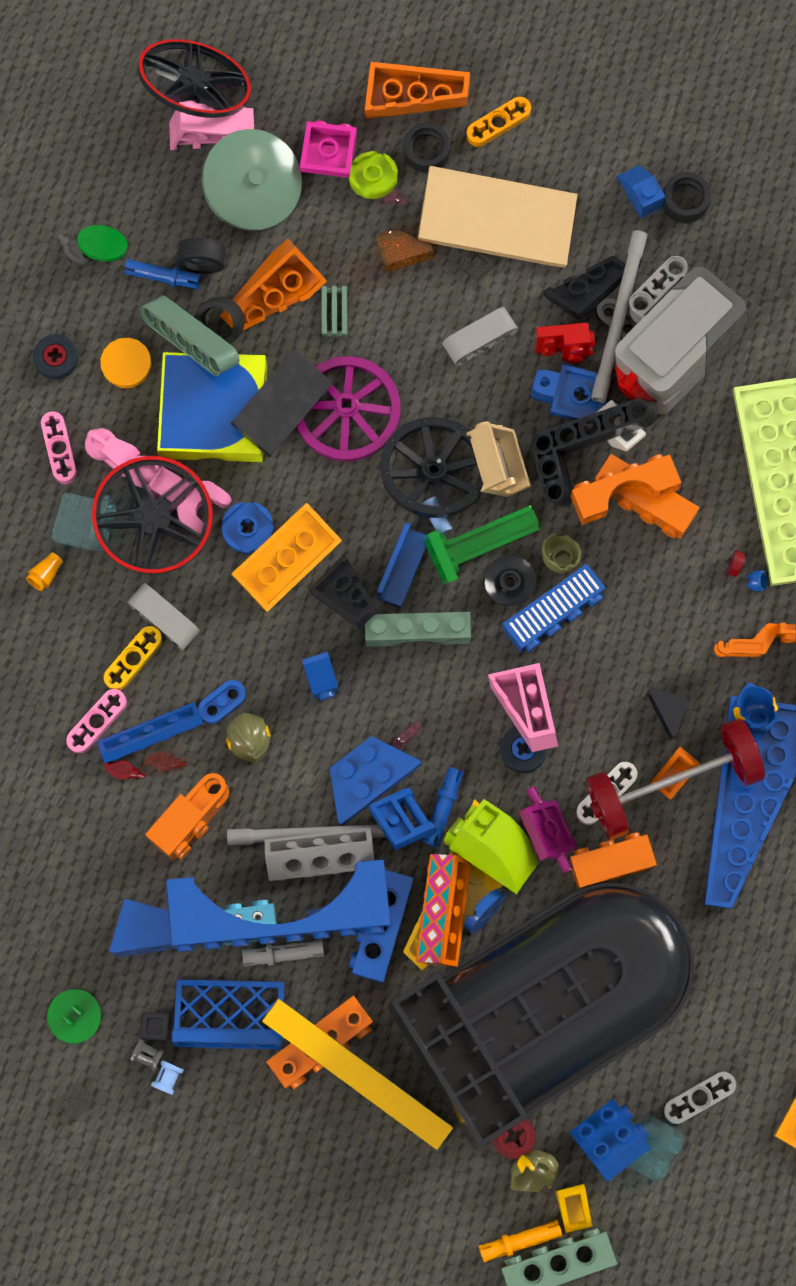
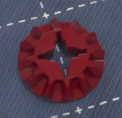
(526, 1139)

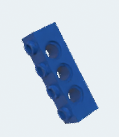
(377, 968)

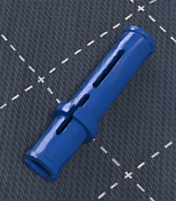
(163, 274)
(445, 800)

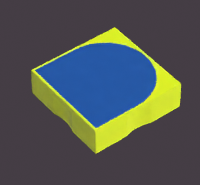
(201, 406)

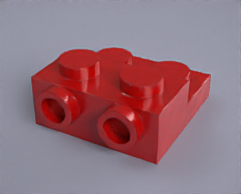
(572, 340)

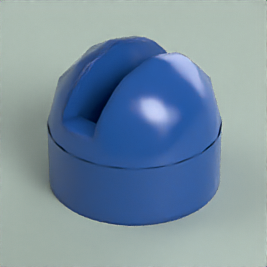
(758, 580)

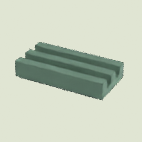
(334, 291)

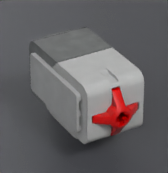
(677, 334)

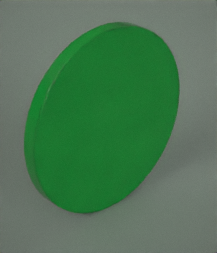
(102, 243)
(74, 1016)

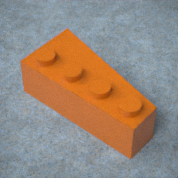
(413, 89)

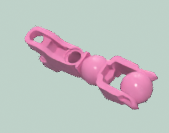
(104, 446)

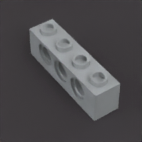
(317, 853)

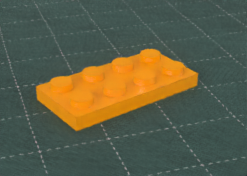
(286, 557)

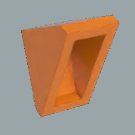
(677, 763)

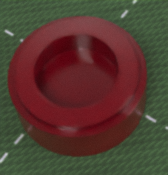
(736, 563)

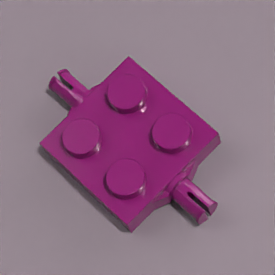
(547, 830)

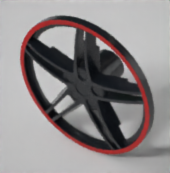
(191, 81)
(152, 514)

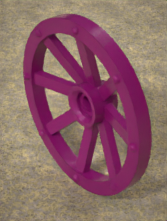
(352, 413)

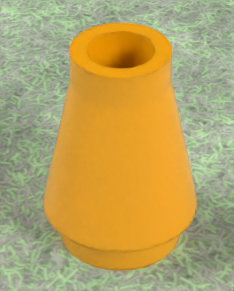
(44, 572)

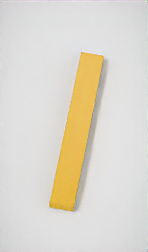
(357, 1074)

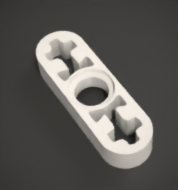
(625, 783)

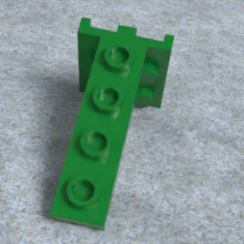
(450, 553)

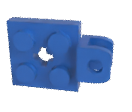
(561, 389)

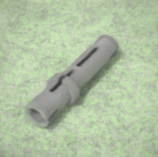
(288, 952)

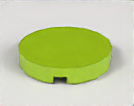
(373, 175)

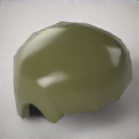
(561, 544)

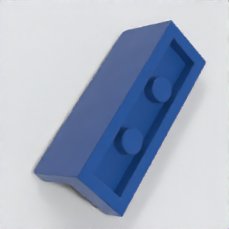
(402, 567)

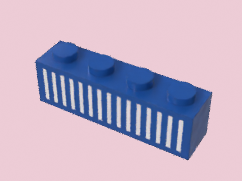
(554, 608)

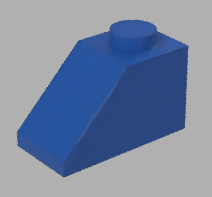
(642, 190)
(321, 676)

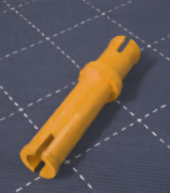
(509, 1244)

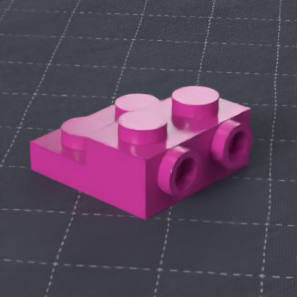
(328, 149)

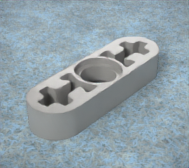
(721, 1094)

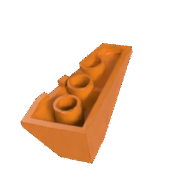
(276, 284)

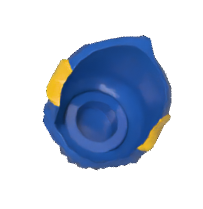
(756, 708)

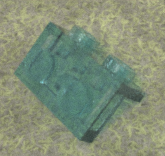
(664, 1144)

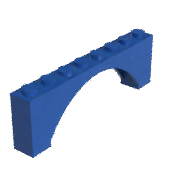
(199, 922)

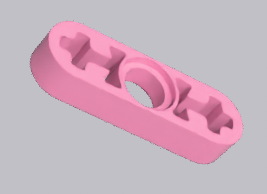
(56, 466)
(114, 710)

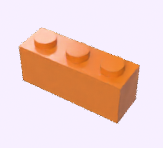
(612, 860)

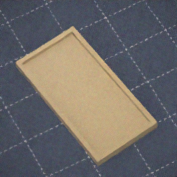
(497, 217)

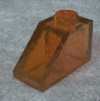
(401, 250)

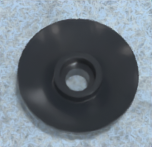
(510, 568)

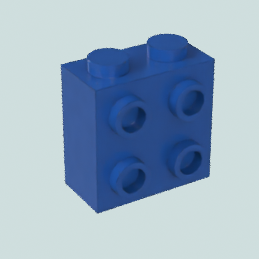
(611, 1139)

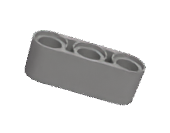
(479, 335)
(163, 616)

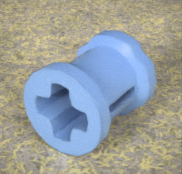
(167, 1077)

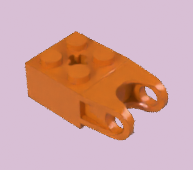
(188, 817)

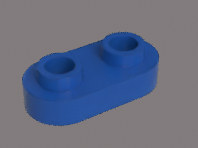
(222, 702)

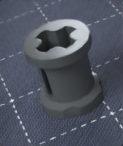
(138, 1056)

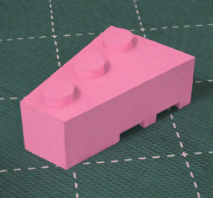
(199, 130)
(526, 703)

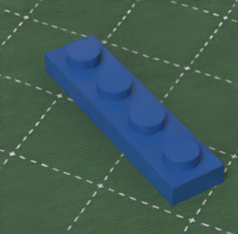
(150, 732)

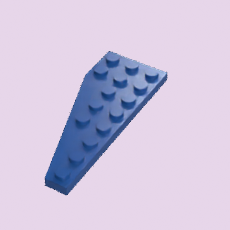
(748, 812)

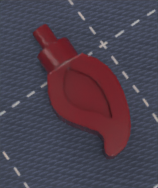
(123, 770)

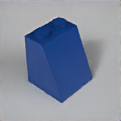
(140, 930)

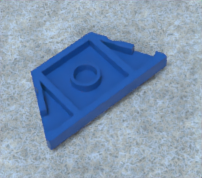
(368, 775)

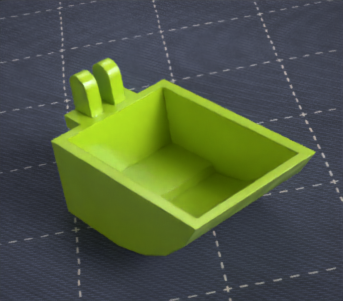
(493, 845)

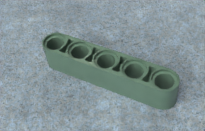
(189, 335)

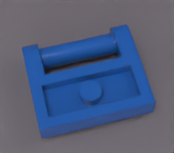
(395, 822)

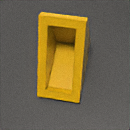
(574, 1208)

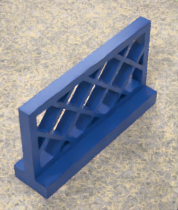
(221, 1037)

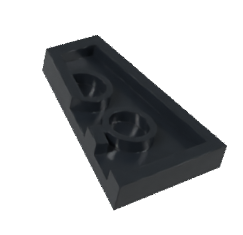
(586, 291)
(344, 593)

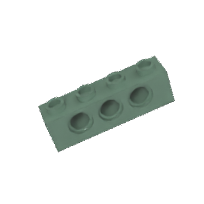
(601, 1258)

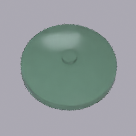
(251, 180)

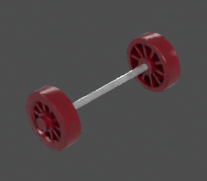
(741, 753)

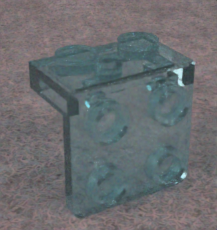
(75, 524)

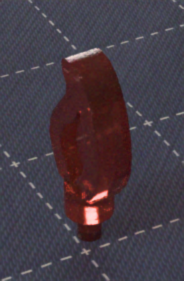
(164, 761)

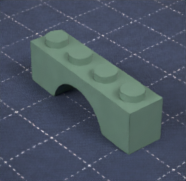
(409, 627)

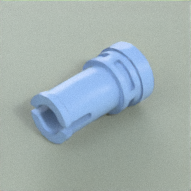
(439, 524)

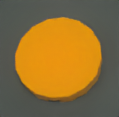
(126, 362)

